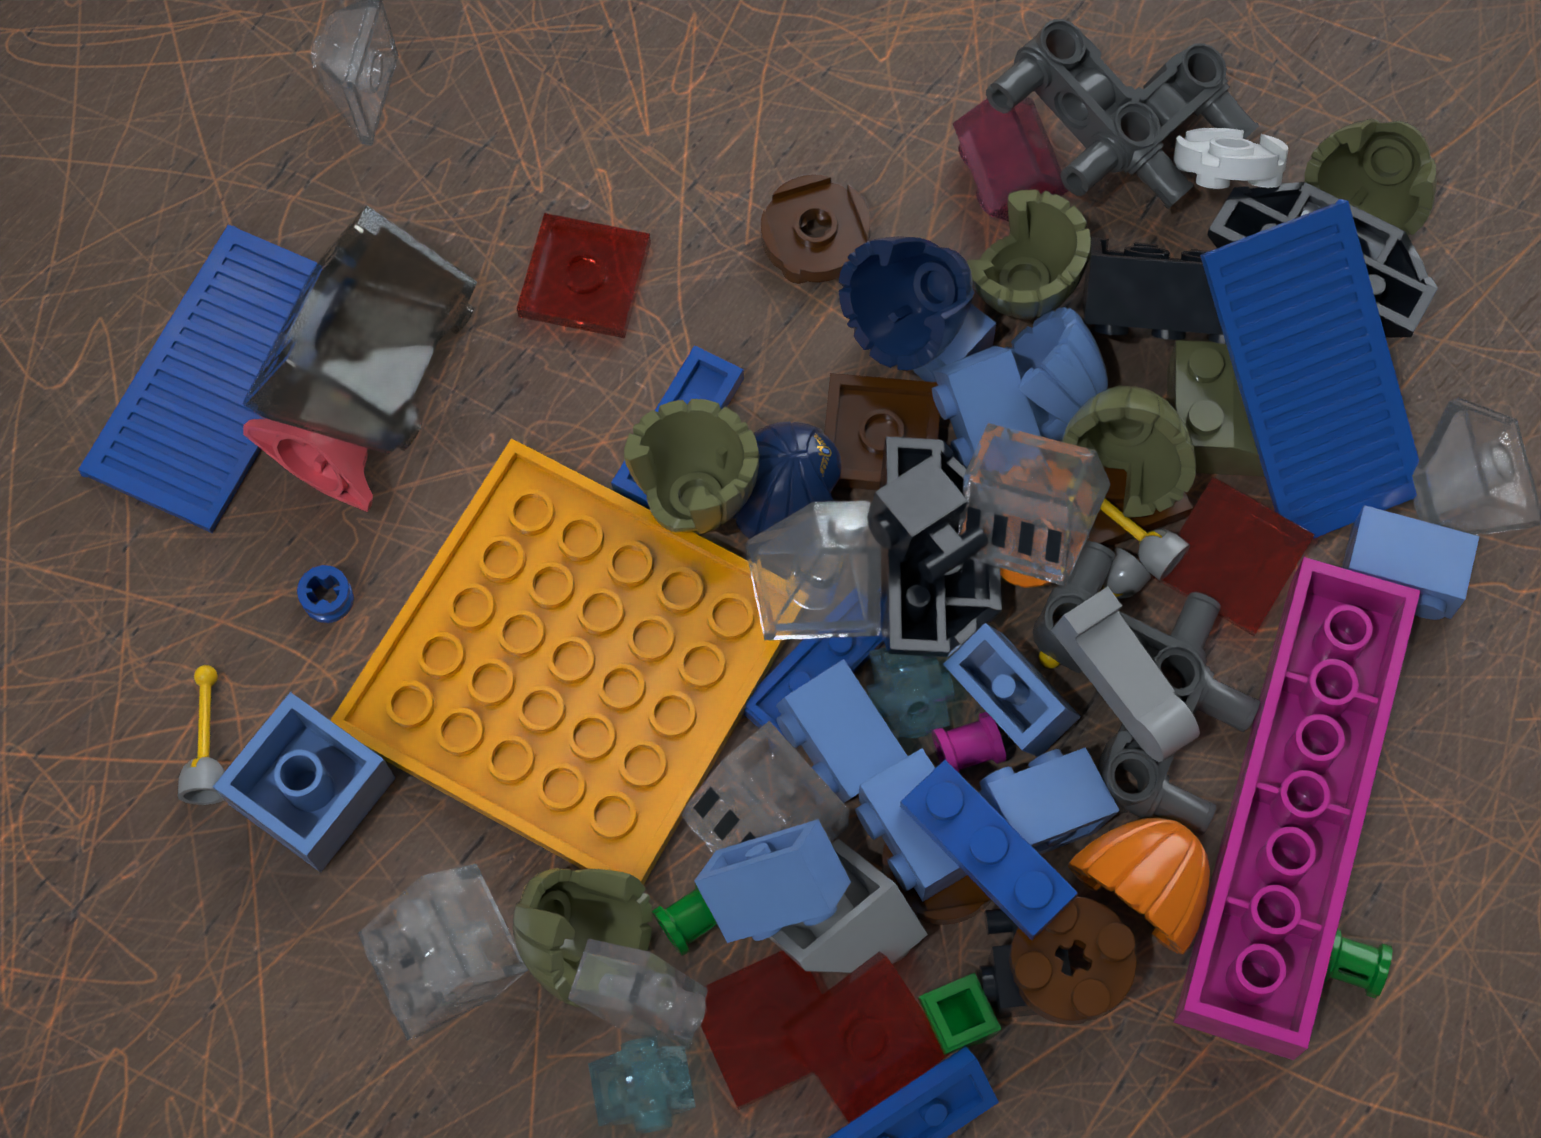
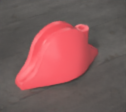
(316, 459)

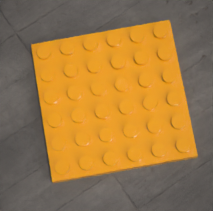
(566, 666)

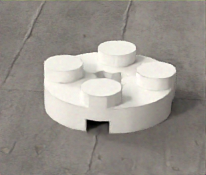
(1224, 156)

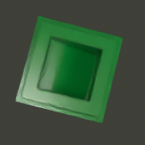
(960, 1014)

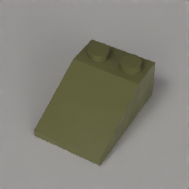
(1211, 406)

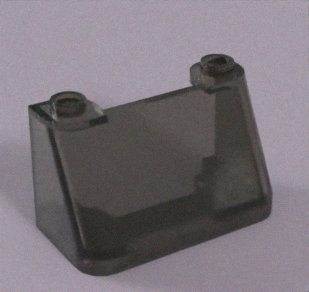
(362, 337)

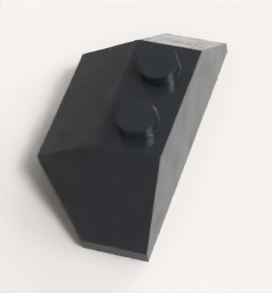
(1391, 260)
(938, 615)

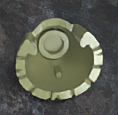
(1378, 170)
(1039, 259)
(1143, 436)
(693, 464)
(568, 908)

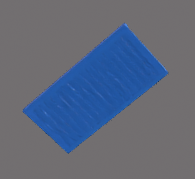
(1314, 369)
(183, 415)

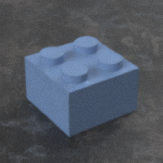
(305, 781)

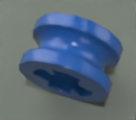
(327, 577)

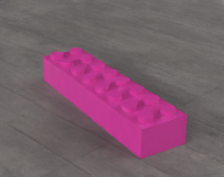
(1298, 810)

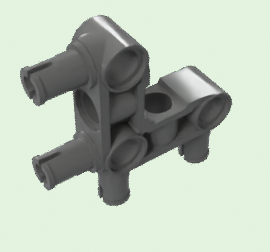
(1113, 121)
(1199, 691)

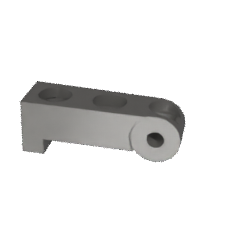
(1126, 675)

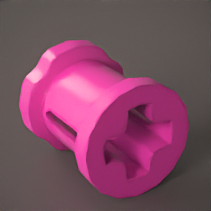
(970, 743)

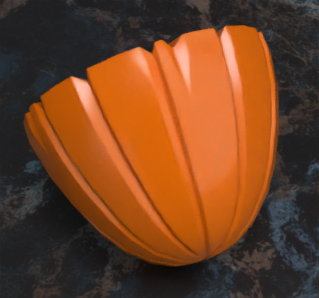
(1156, 871)

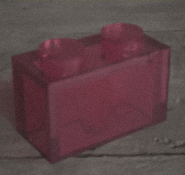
(1007, 154)

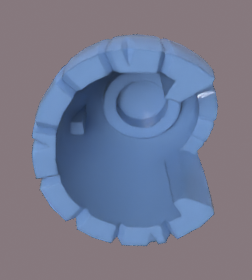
(1058, 369)

